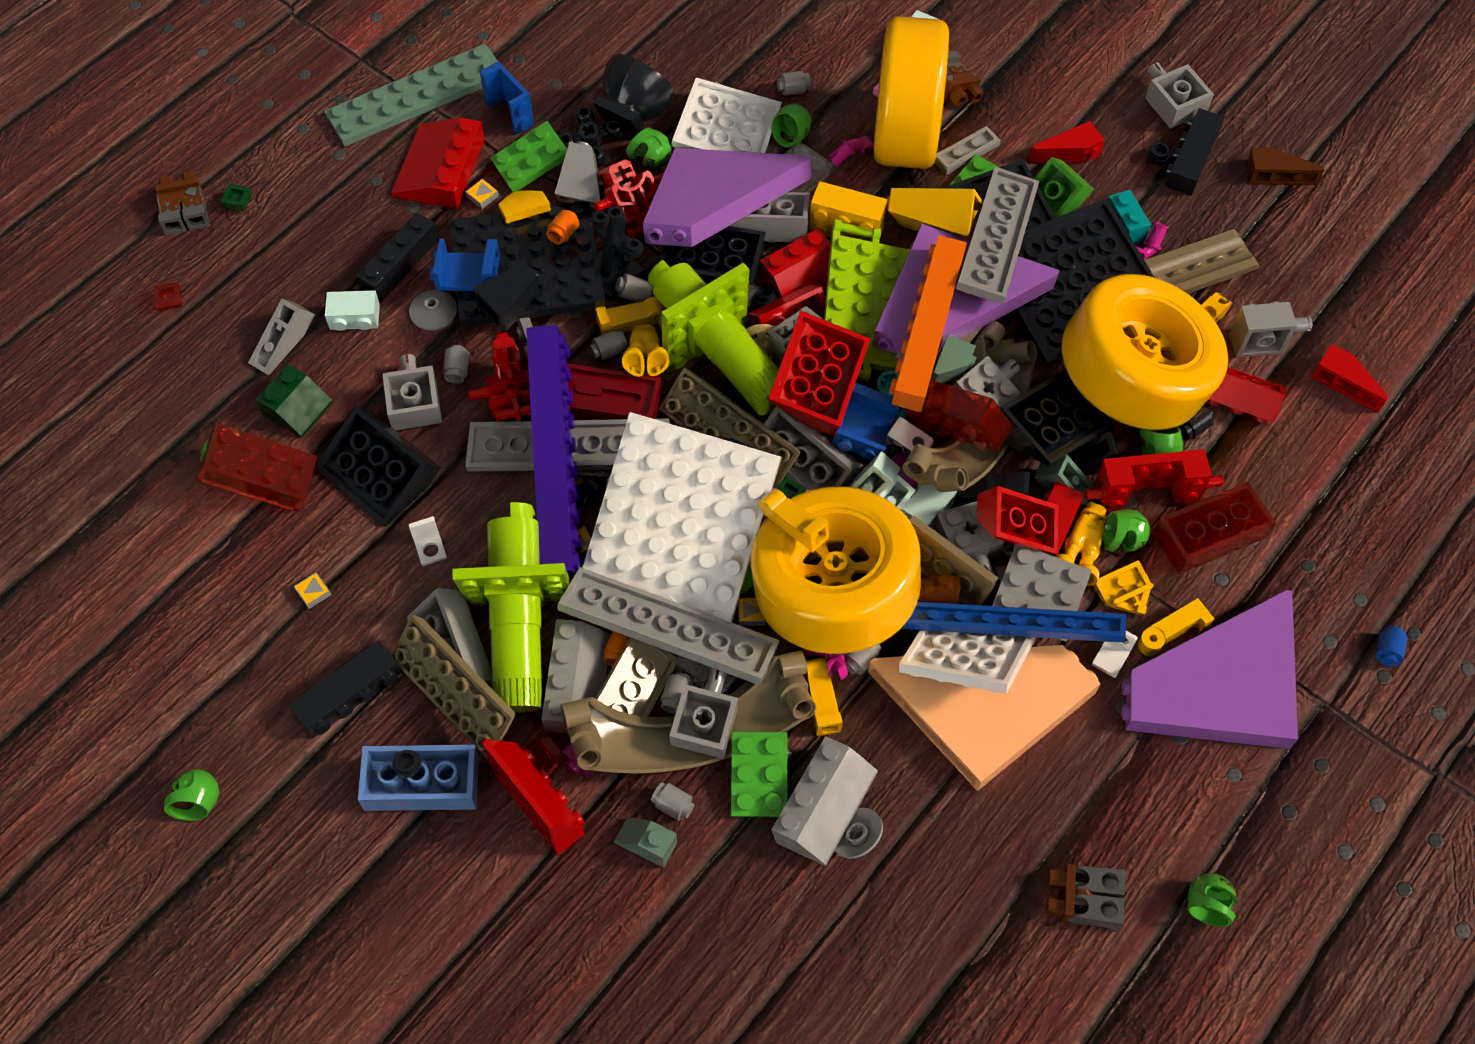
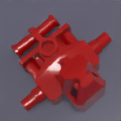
(629, 192)
(510, 387)

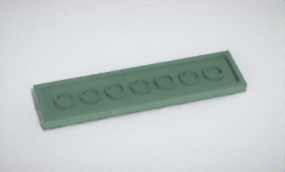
(410, 96)

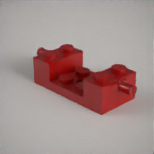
(1183, 471)

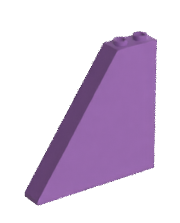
(716, 188)
(966, 310)
(1223, 683)

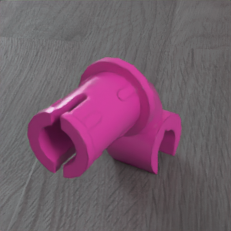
(849, 147)
(1154, 240)
(835, 662)

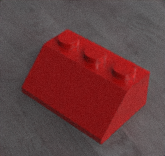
(797, 264)
(788, 305)
(1249, 395)
(1019, 519)

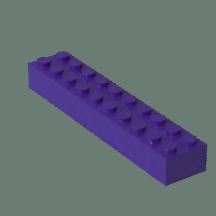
(554, 448)

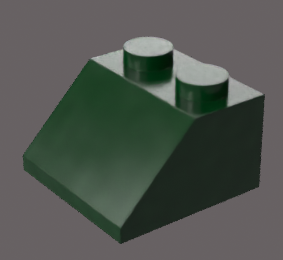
(293, 401)

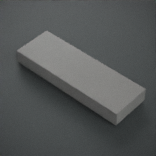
(965, 149)

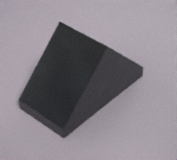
(1091, 455)

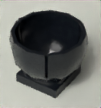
(632, 95)

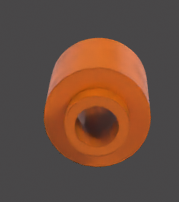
(562, 227)
(614, 647)

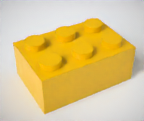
(847, 205)

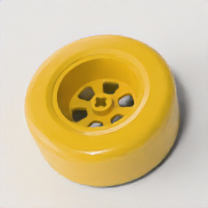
(911, 92)
(1144, 352)
(839, 613)

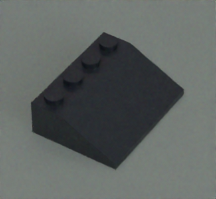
(720, 253)
(1053, 420)
(376, 466)

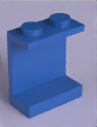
(501, 86)
(464, 270)
(866, 422)

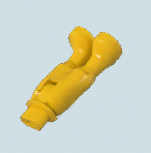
(645, 344)
(1086, 539)

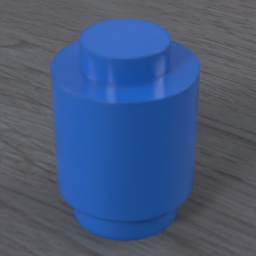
(1391, 646)

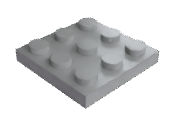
(1041, 582)

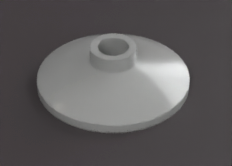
(433, 317)
(861, 834)

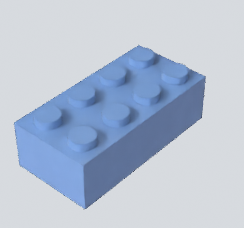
(443, 783)

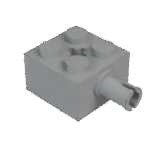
(1177, 94)
(1265, 329)
(991, 381)
(412, 396)
(964, 531)
(702, 704)

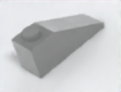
(281, 335)

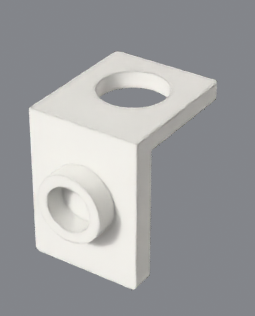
(424, 534)
(1113, 655)

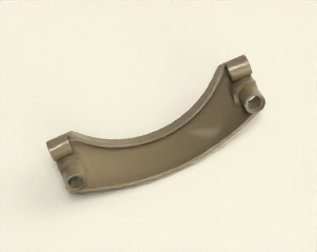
(961, 465)
(640, 744)

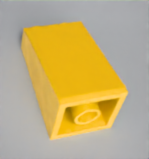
(943, 209)

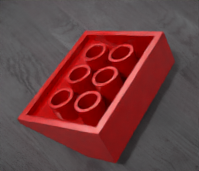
(440, 162)
(818, 372)
(534, 794)

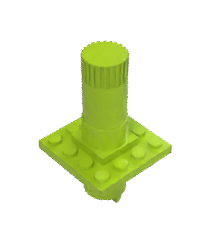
(712, 322)
(515, 589)

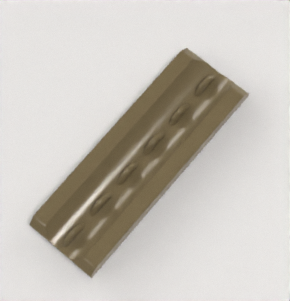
(1204, 262)
(706, 410)
(452, 684)

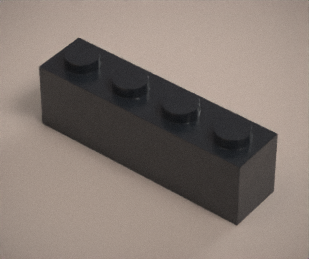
(1194, 151)
(398, 256)
(345, 689)

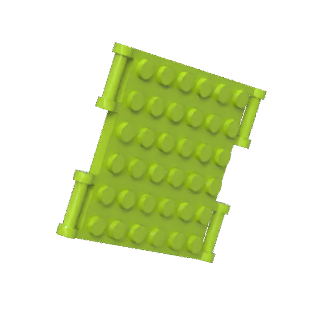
(860, 286)

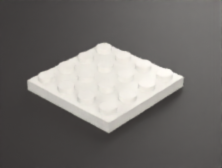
(725, 119)
(967, 658)

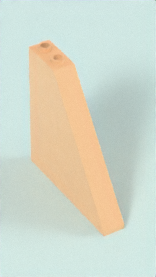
(987, 729)

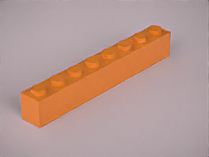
(928, 325)

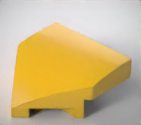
(523, 205)
(1125, 589)

